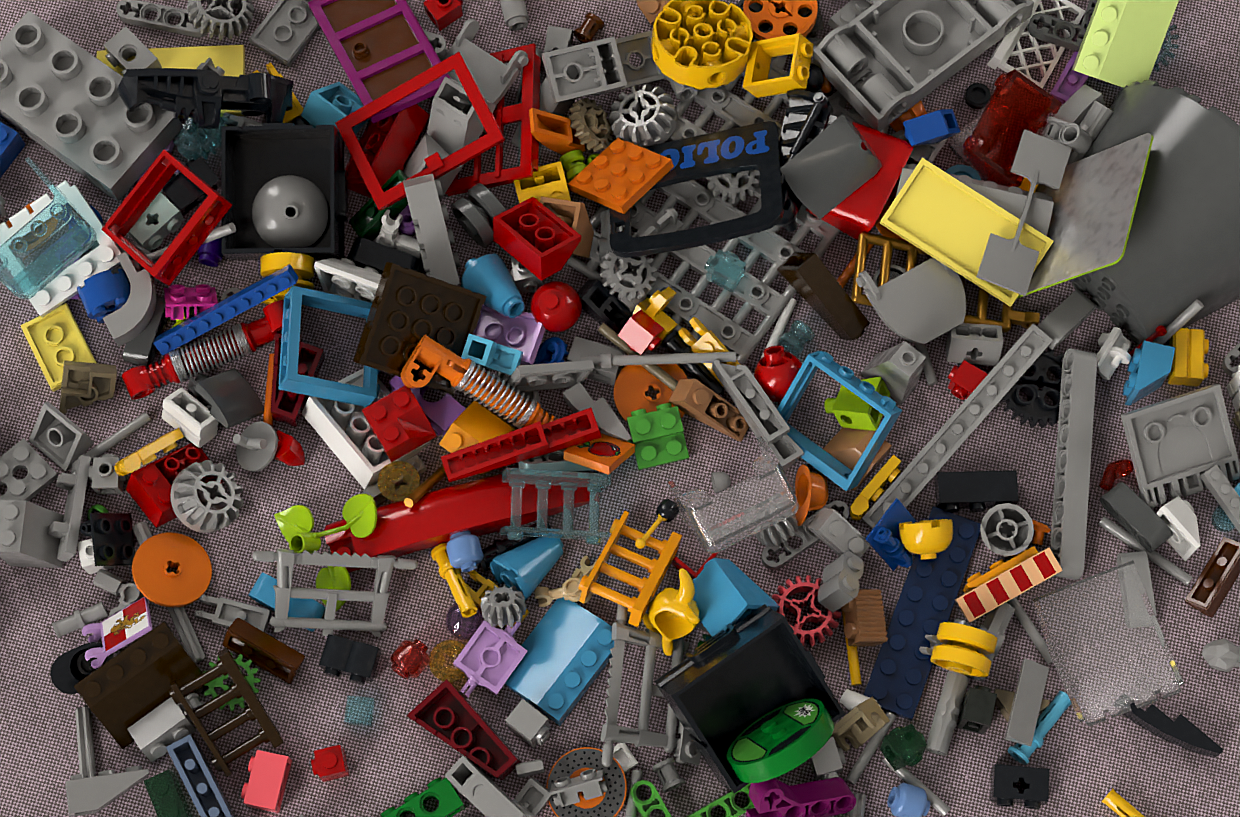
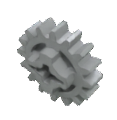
(733, 184)
(630, 283)

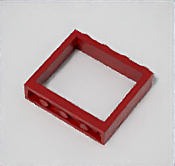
(191, 235)

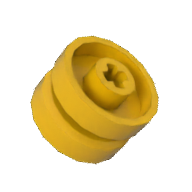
(964, 649)

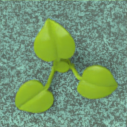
(298, 523)

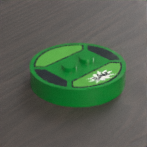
(780, 740)

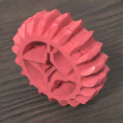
(794, 607)

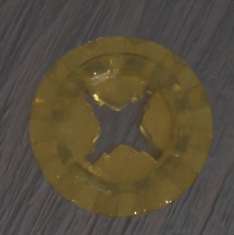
(392, 472)
(437, 660)

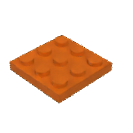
(620, 175)

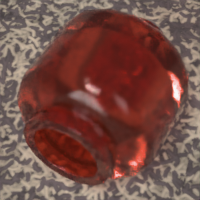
(410, 659)

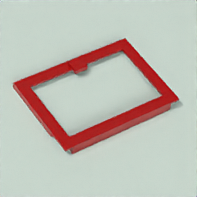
(435, 164)

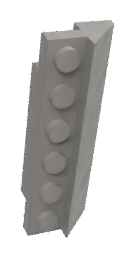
(1009, 198)

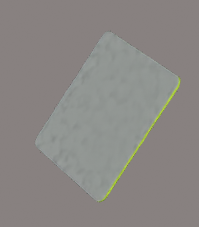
(1092, 212)

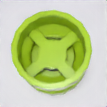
(573, 163)

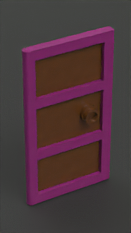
(378, 48)

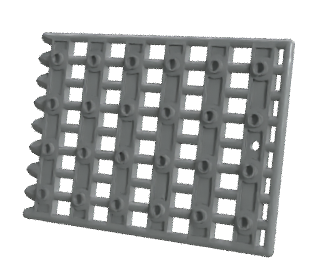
(702, 203)

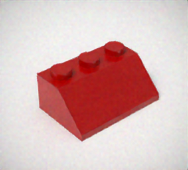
(535, 237)

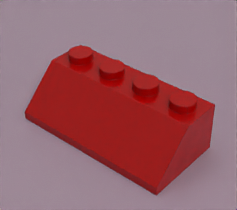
(387, 146)

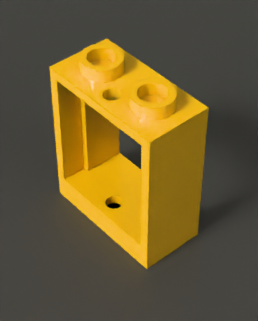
(760, 54)

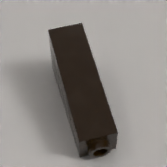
(824, 294)

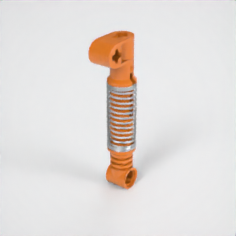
(480, 385)

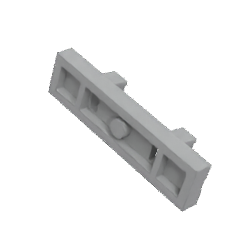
(69, 529)

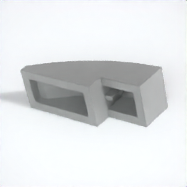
(1078, 105)
(607, 421)

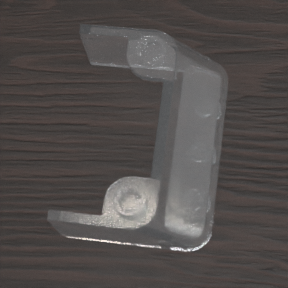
(741, 508)

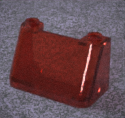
(1011, 109)

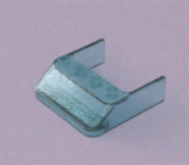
(44, 244)

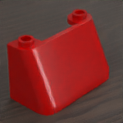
(863, 207)

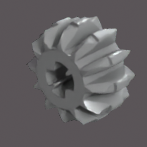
(778, 532)
(503, 606)

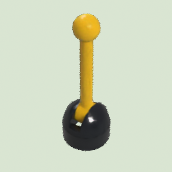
(666, 512)

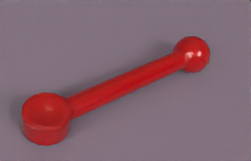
(1160, 331)

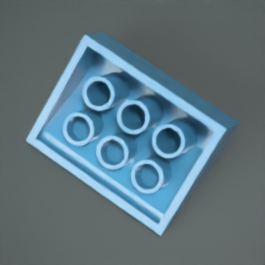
(562, 659)

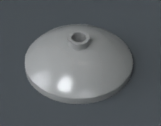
(285, 231)

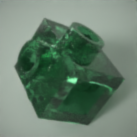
(903, 747)

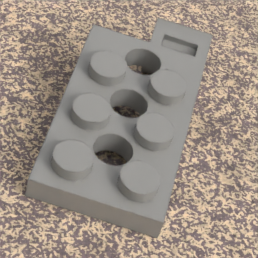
(39, 472)

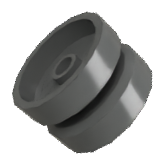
(478, 213)

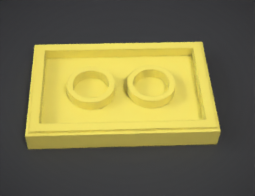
(55, 340)

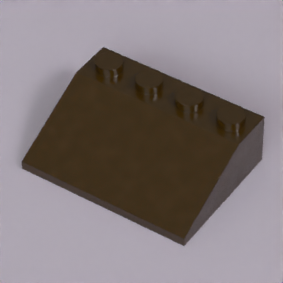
(137, 681)

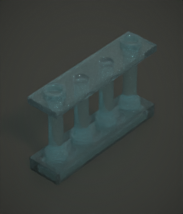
(569, 482)

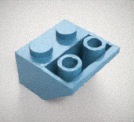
(1148, 370)

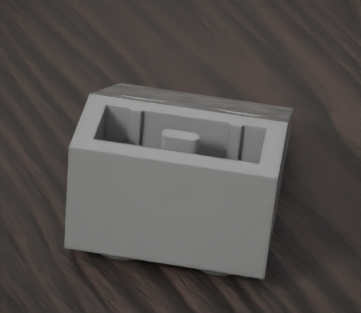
(453, 117)

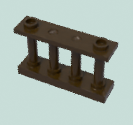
(239, 688)

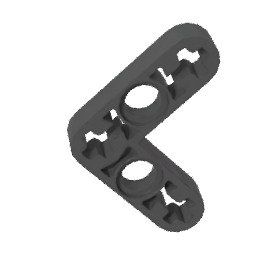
(1053, 38)

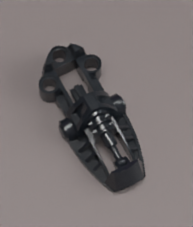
(206, 93)

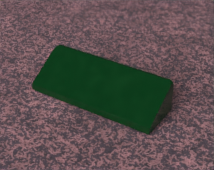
(368, 221)

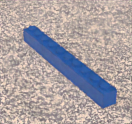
(226, 309)

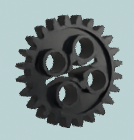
(1036, 409)

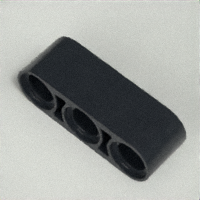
(375, 255)

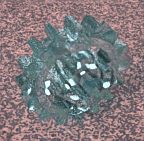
(198, 142)

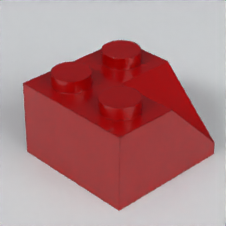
(399, 423)

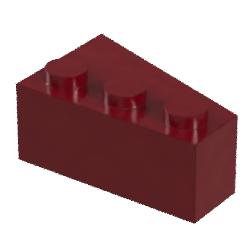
(288, 405)

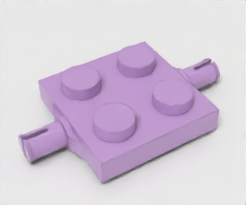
(489, 658)

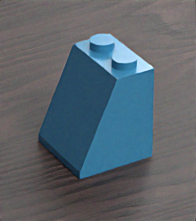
(726, 595)

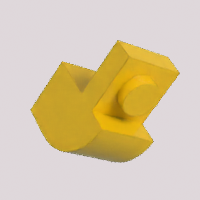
(654, 308)

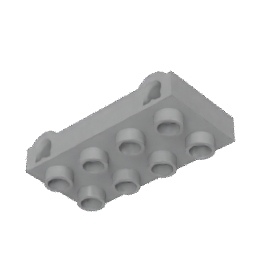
(909, 49)
(74, 109)

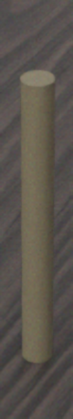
(655, 370)

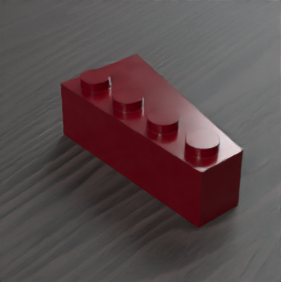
(460, 725)

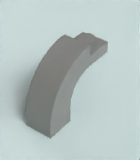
(138, 310)

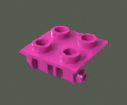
(179, 296)

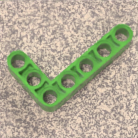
(655, 802)

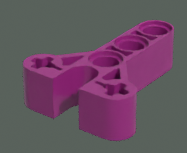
(808, 799)

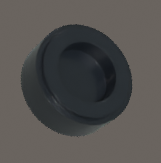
(977, 96)

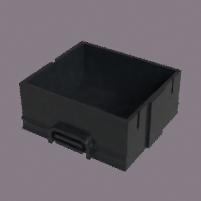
(275, 150)
(738, 681)

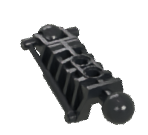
(802, 122)

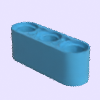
(265, 594)

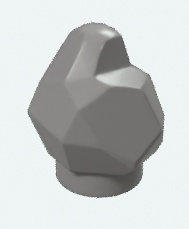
(1222, 655)

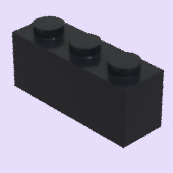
(975, 490)

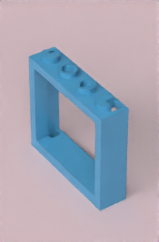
(288, 373)
(813, 453)

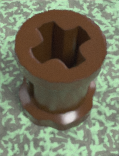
(588, 28)

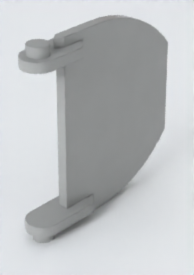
(489, 73)
(919, 302)

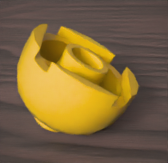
(926, 536)

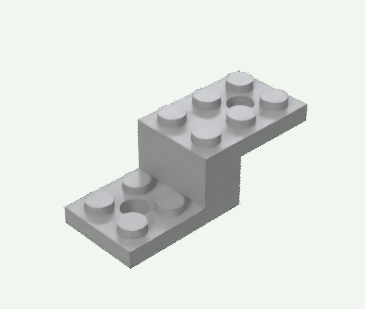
(601, 67)

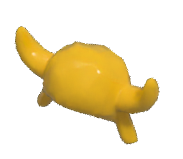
(673, 612)

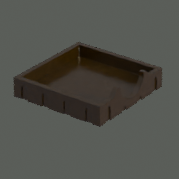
(409, 308)

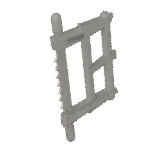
(379, 596)
(639, 737)

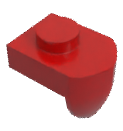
(289, 450)

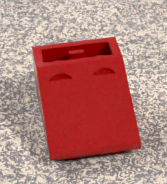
(153, 483)

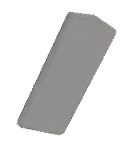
(1026, 702)

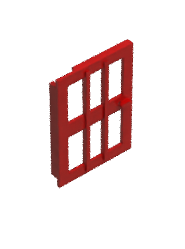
(508, 115)

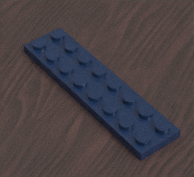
(922, 606)

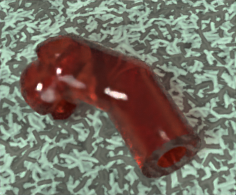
(1115, 471)

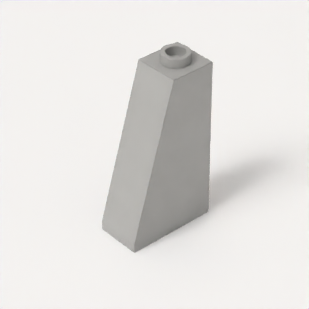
(899, 369)

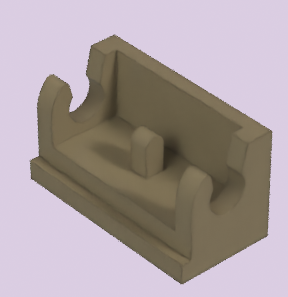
(860, 724)

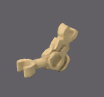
(569, 589)

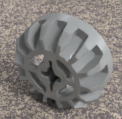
(647, 127)
(194, 498)

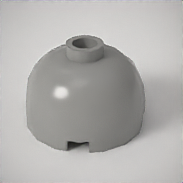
(1007, 529)

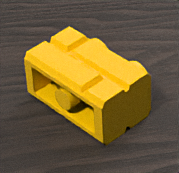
(1188, 359)

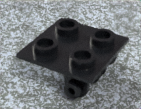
(111, 538)

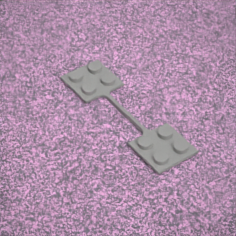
(1007, 260)

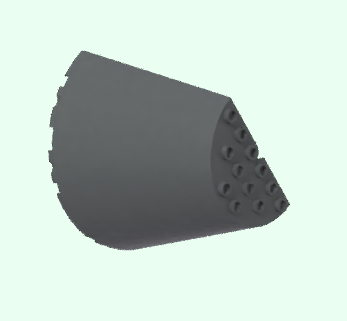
(1185, 216)

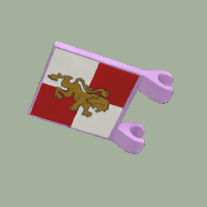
(118, 630)

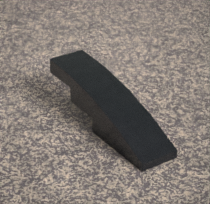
(1176, 731)

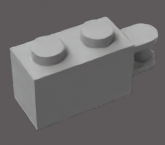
(163, 727)

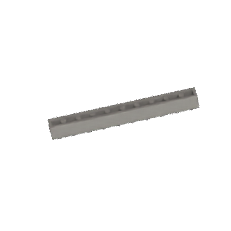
(1223, 493)

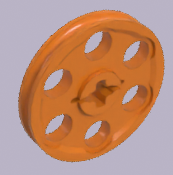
(782, 19)

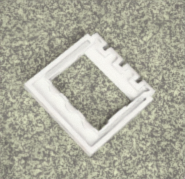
(96, 261)

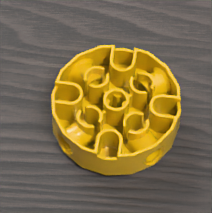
(701, 42)

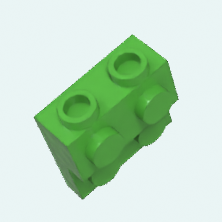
(657, 436)

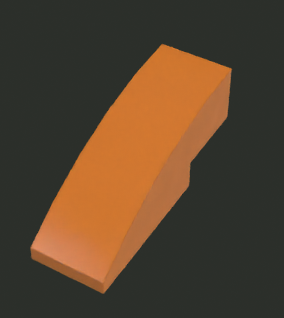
(554, 132)

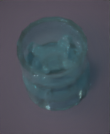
(797, 337)

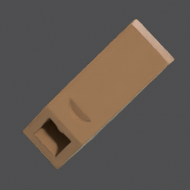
(709, 408)

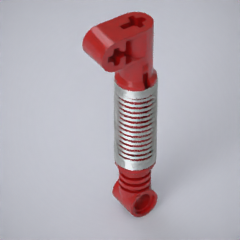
(175, 364)

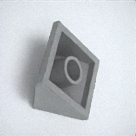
(59, 437)

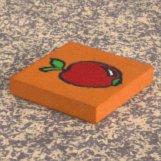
(600, 454)

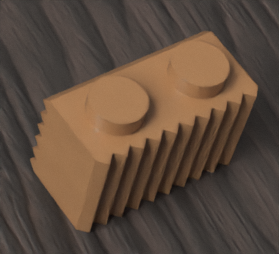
(865, 619)

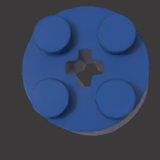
(104, 293)

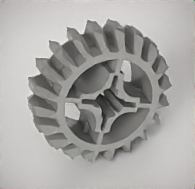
(219, 17)

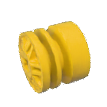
(301, 263)

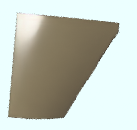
(86, 383)

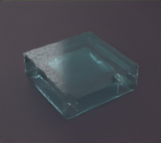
(359, 710)

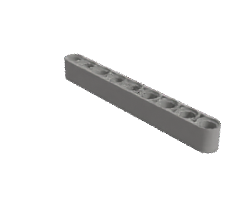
(1073, 462)

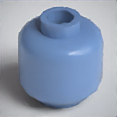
(464, 551)
(908, 801)

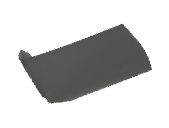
(831, 167)

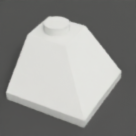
(1183, 523)

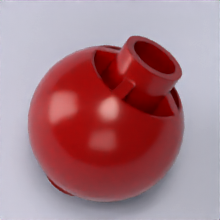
(556, 306)
(776, 372)

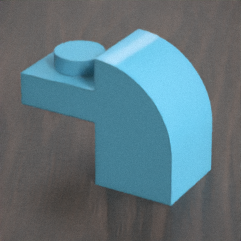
(491, 354)

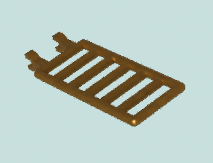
(1008, 317)

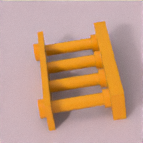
(646, 586)

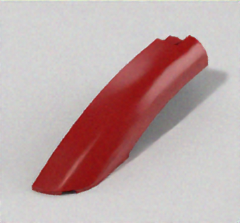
(472, 506)

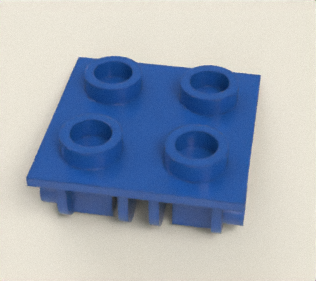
(886, 537)

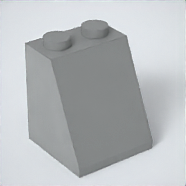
(25, 535)

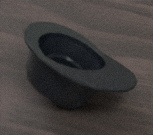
(73, 667)

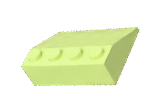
(1124, 40)

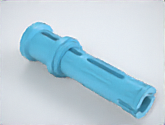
(1044, 724)

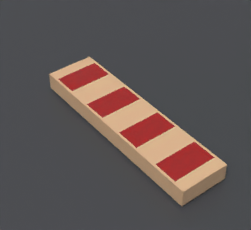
(1008, 585)

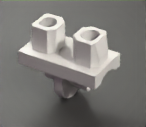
(1112, 352)

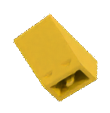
(546, 182)

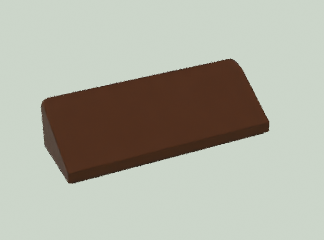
(1216, 578)
(263, 650)

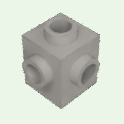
(524, 278)
(104, 477)

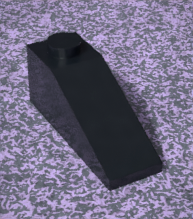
(603, 306)

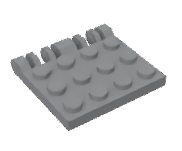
(1179, 442)

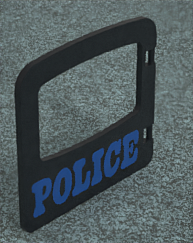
(706, 156)

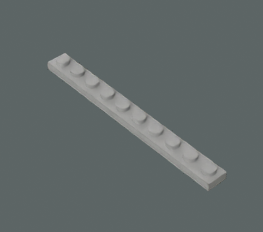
(962, 423)

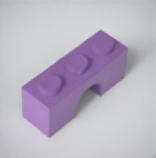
(439, 413)

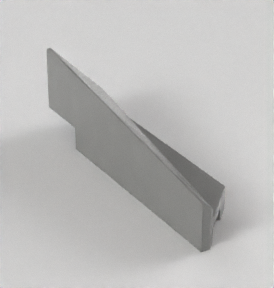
(758, 411)

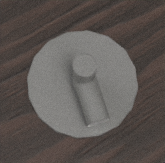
(256, 446)

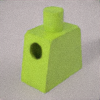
(853, 411)

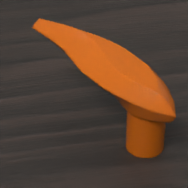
(1039, 531)

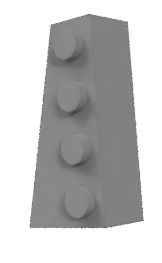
(430, 228)

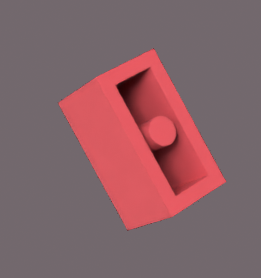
(266, 781)

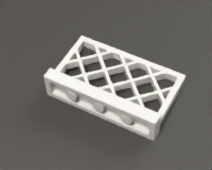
(1007, 44)

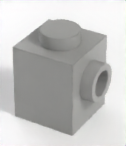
(828, 761)

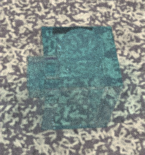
(725, 270)

